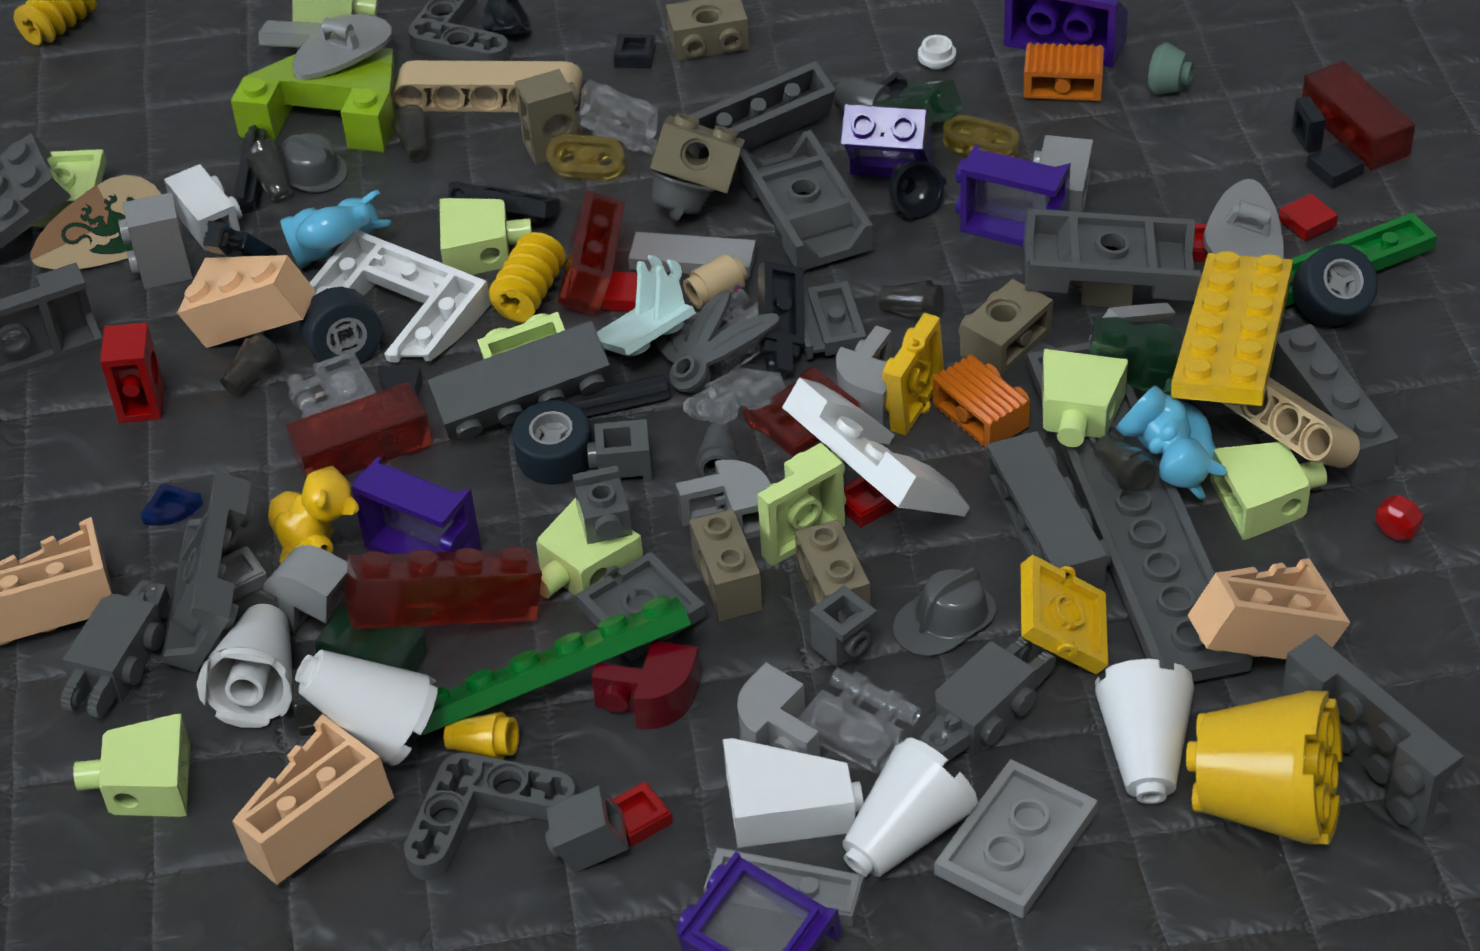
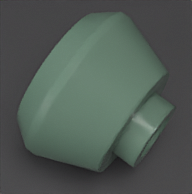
(1169, 70)

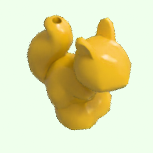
(308, 516)

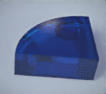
(170, 506)

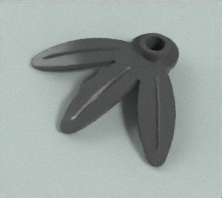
(693, 356)

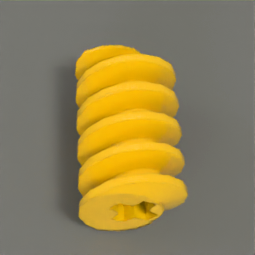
(47, 18)
(527, 276)

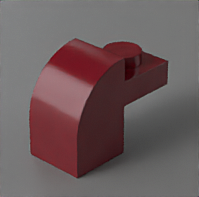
(657, 692)

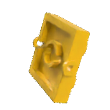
(912, 373)
(1064, 614)

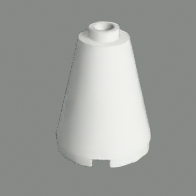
(250, 670)
(369, 700)
(1146, 723)
(906, 809)

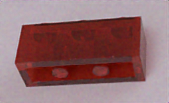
(1360, 115)
(591, 252)
(360, 431)

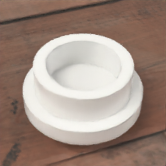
(936, 52)

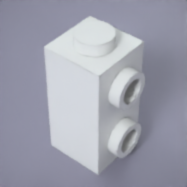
(202, 200)

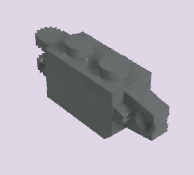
(114, 648)
(986, 697)

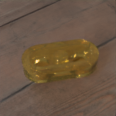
(965, 131)
(587, 154)

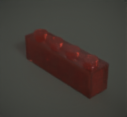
(442, 587)

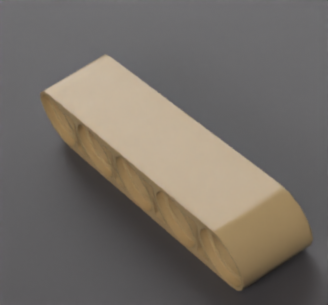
(472, 84)
(1301, 426)

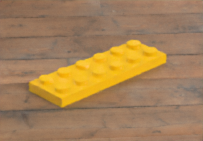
(1233, 329)

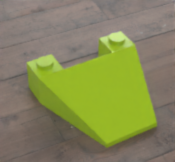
(360, 91)

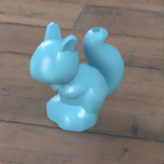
(316, 233)
(1179, 434)

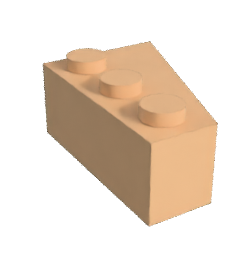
(244, 297)
(53, 584)
(1267, 610)
(312, 802)

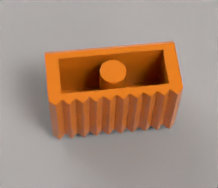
(1063, 72)
(981, 401)

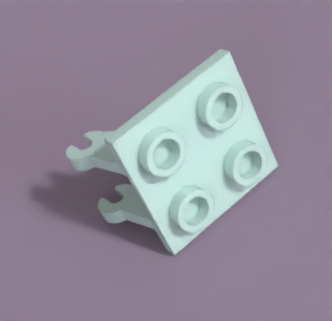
(657, 312)

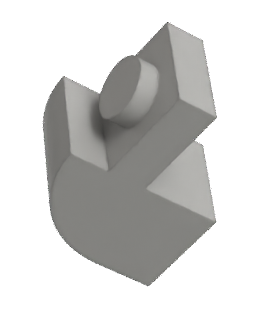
(862, 370)
(732, 487)
(308, 584)
(770, 711)

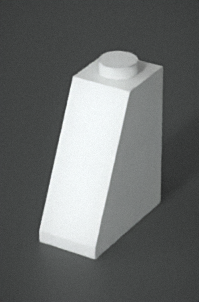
(787, 794)

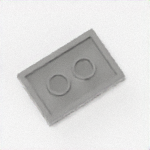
(1016, 838)

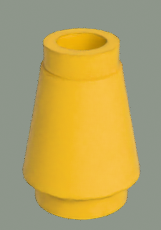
(484, 735)

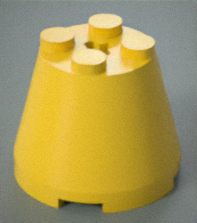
(1271, 765)

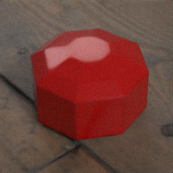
(1399, 518)

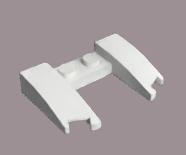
(450, 296)
(856, 441)

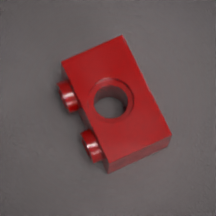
(132, 372)

